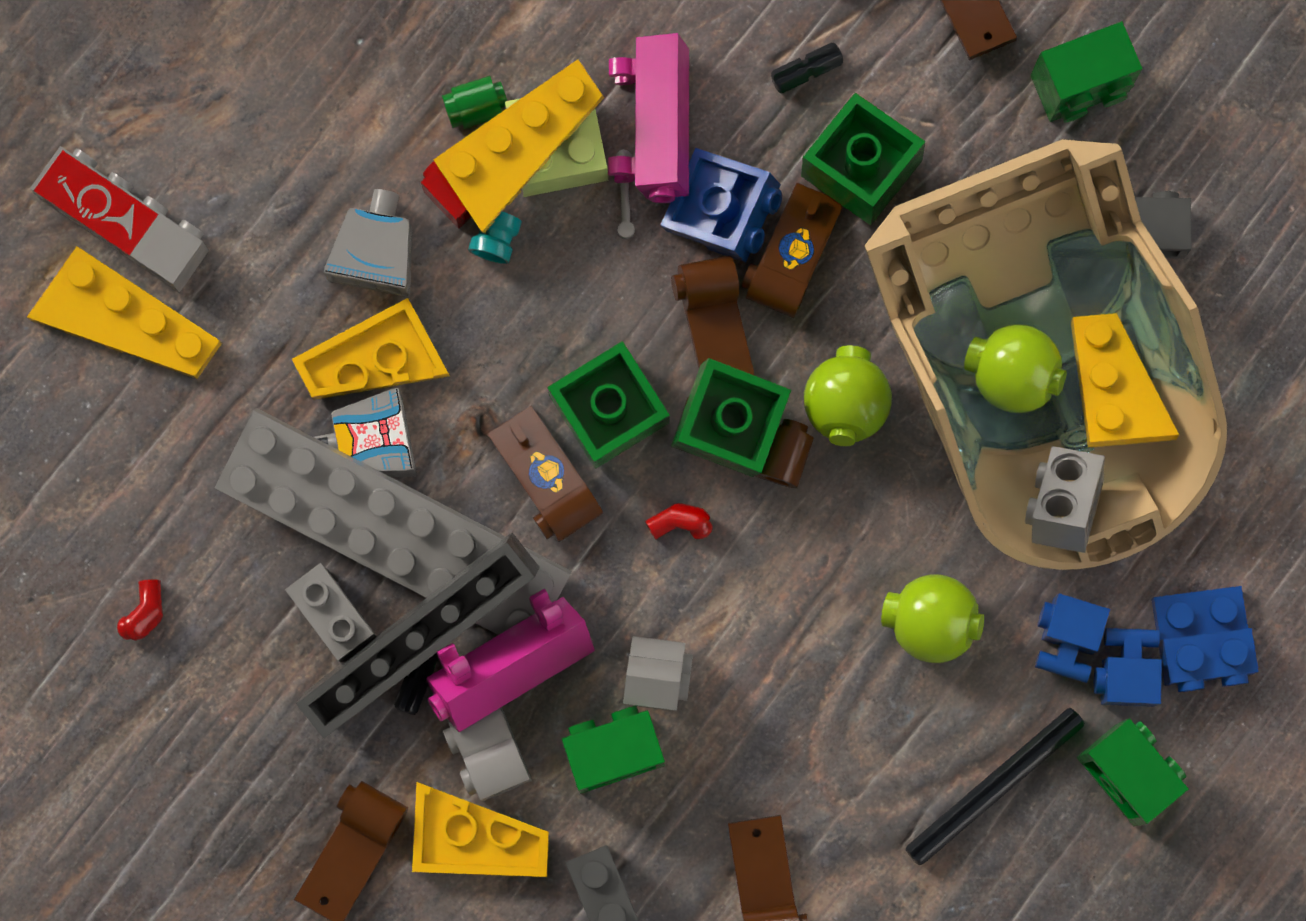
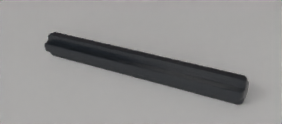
(994, 786)

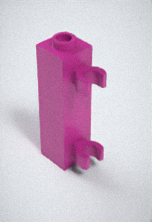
(660, 117)
(508, 663)

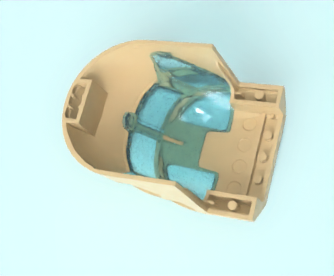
(1035, 249)

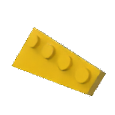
(508, 150)
(112, 311)

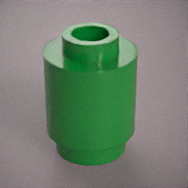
(474, 102)

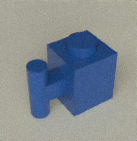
(1075, 628)
(1129, 678)

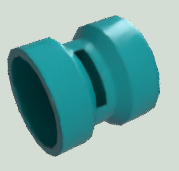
(495, 242)

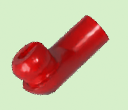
(683, 517)
(146, 614)

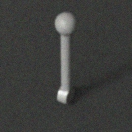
(626, 228)

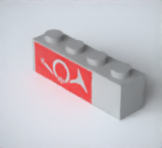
(119, 218)

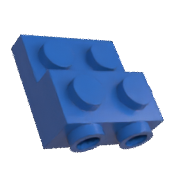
(724, 205)
(1204, 638)

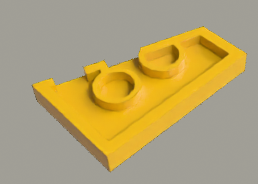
(372, 355)
(1115, 387)
(471, 839)

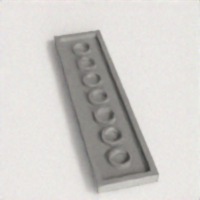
(368, 515)

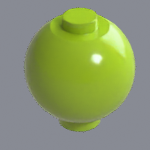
(1016, 368)
(848, 397)
(933, 618)

